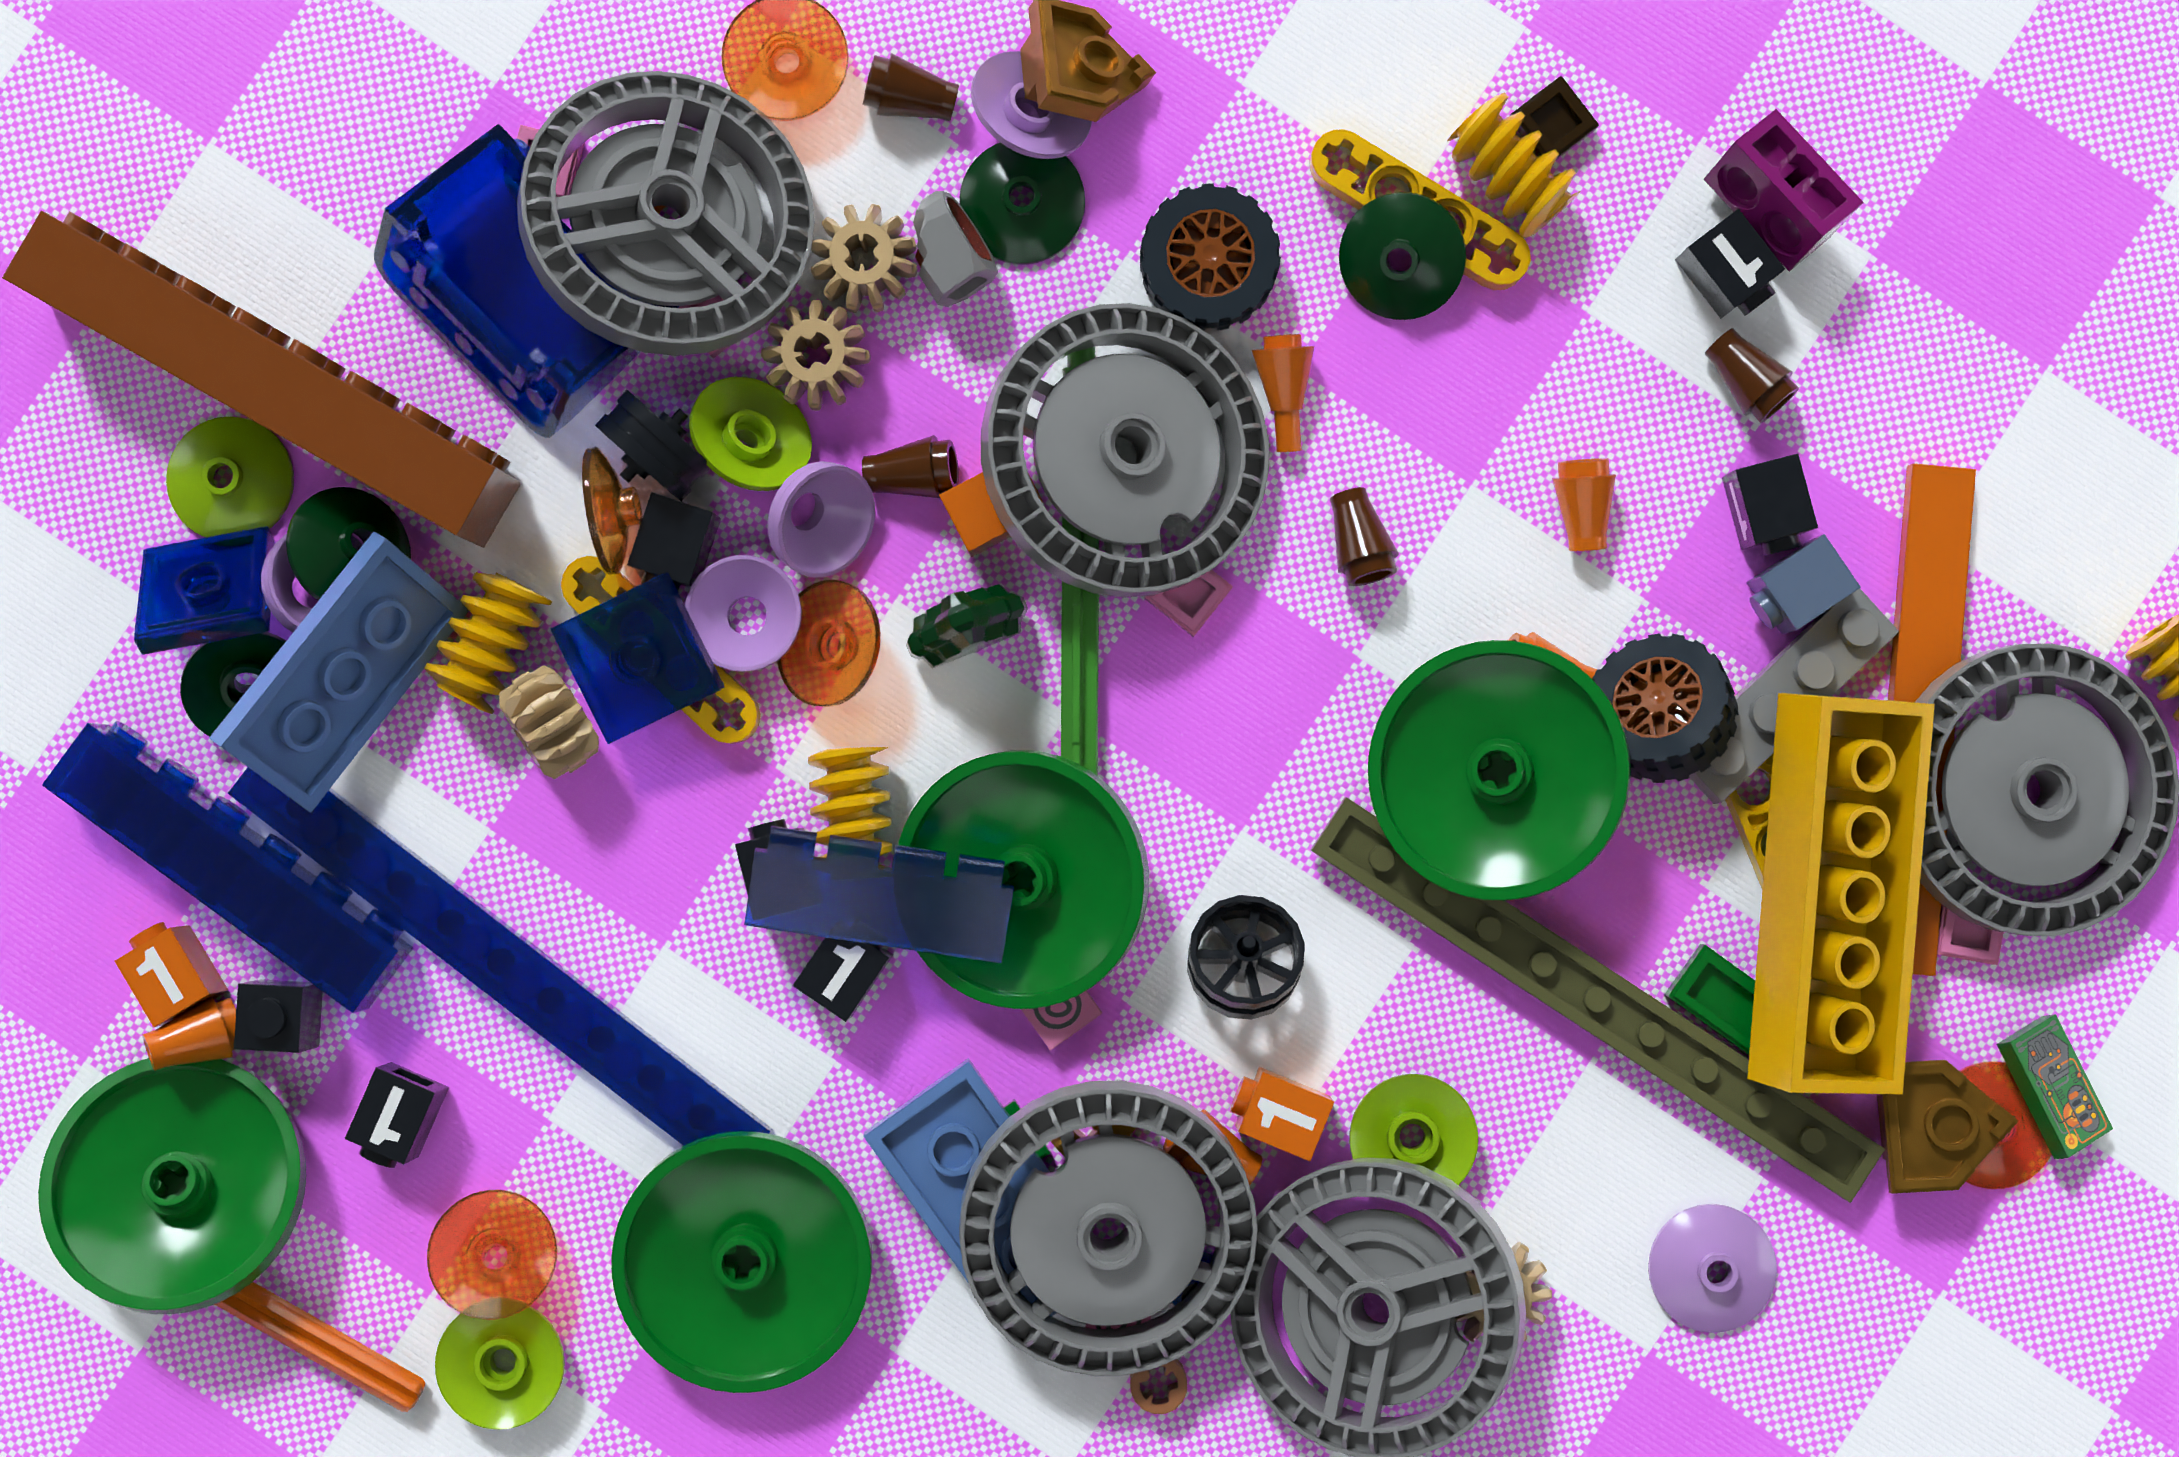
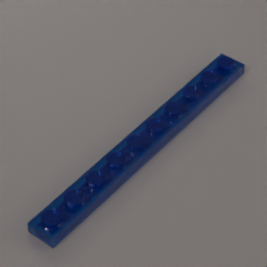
(501, 962)

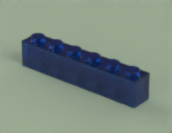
(228, 864)

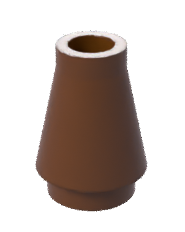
(907, 90)
(1752, 376)
(913, 469)
(1361, 540)

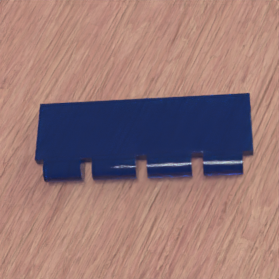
(876, 904)

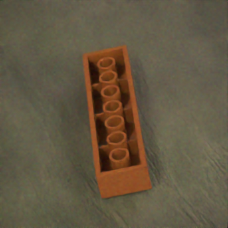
(253, 373)

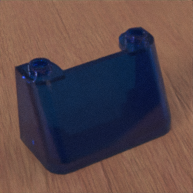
(463, 269)

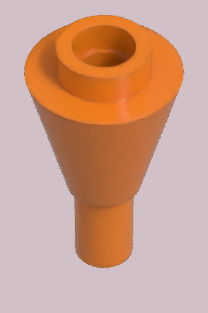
(1284, 375)

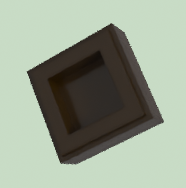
(1558, 117)

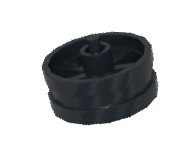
(653, 445)
(1245, 956)

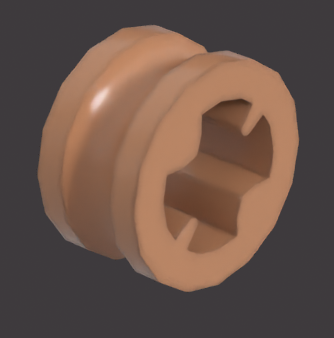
(1176, 1391)

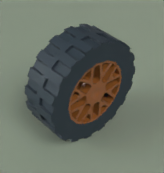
(1210, 256)
(1670, 704)

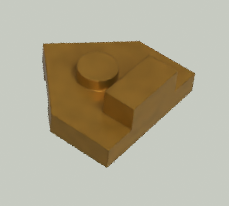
(1076, 64)
(1937, 1128)

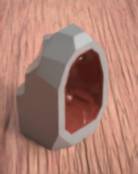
(950, 250)

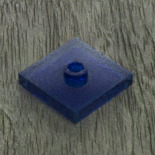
(202, 591)
(637, 658)

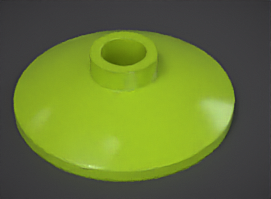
(761, 418)
(259, 485)
(1419, 1099)
(482, 1390)

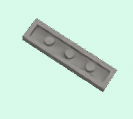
(1811, 664)

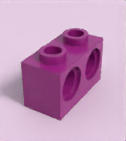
(1783, 189)

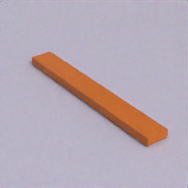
(1931, 620)

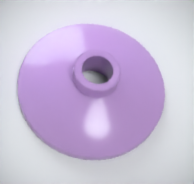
(1016, 121)
(1687, 1249)

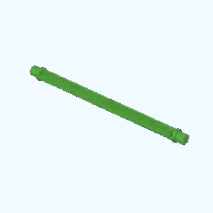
(1079, 650)

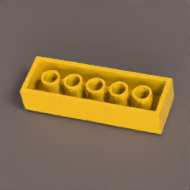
(1840, 894)

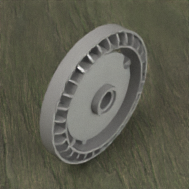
(657, 256)
(1079, 459)
(2084, 799)
(1118, 1276)
(1424, 1295)

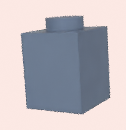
(1801, 586)

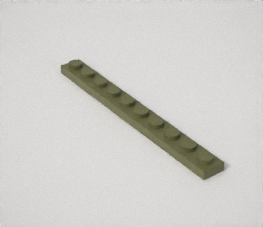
(1606, 1007)

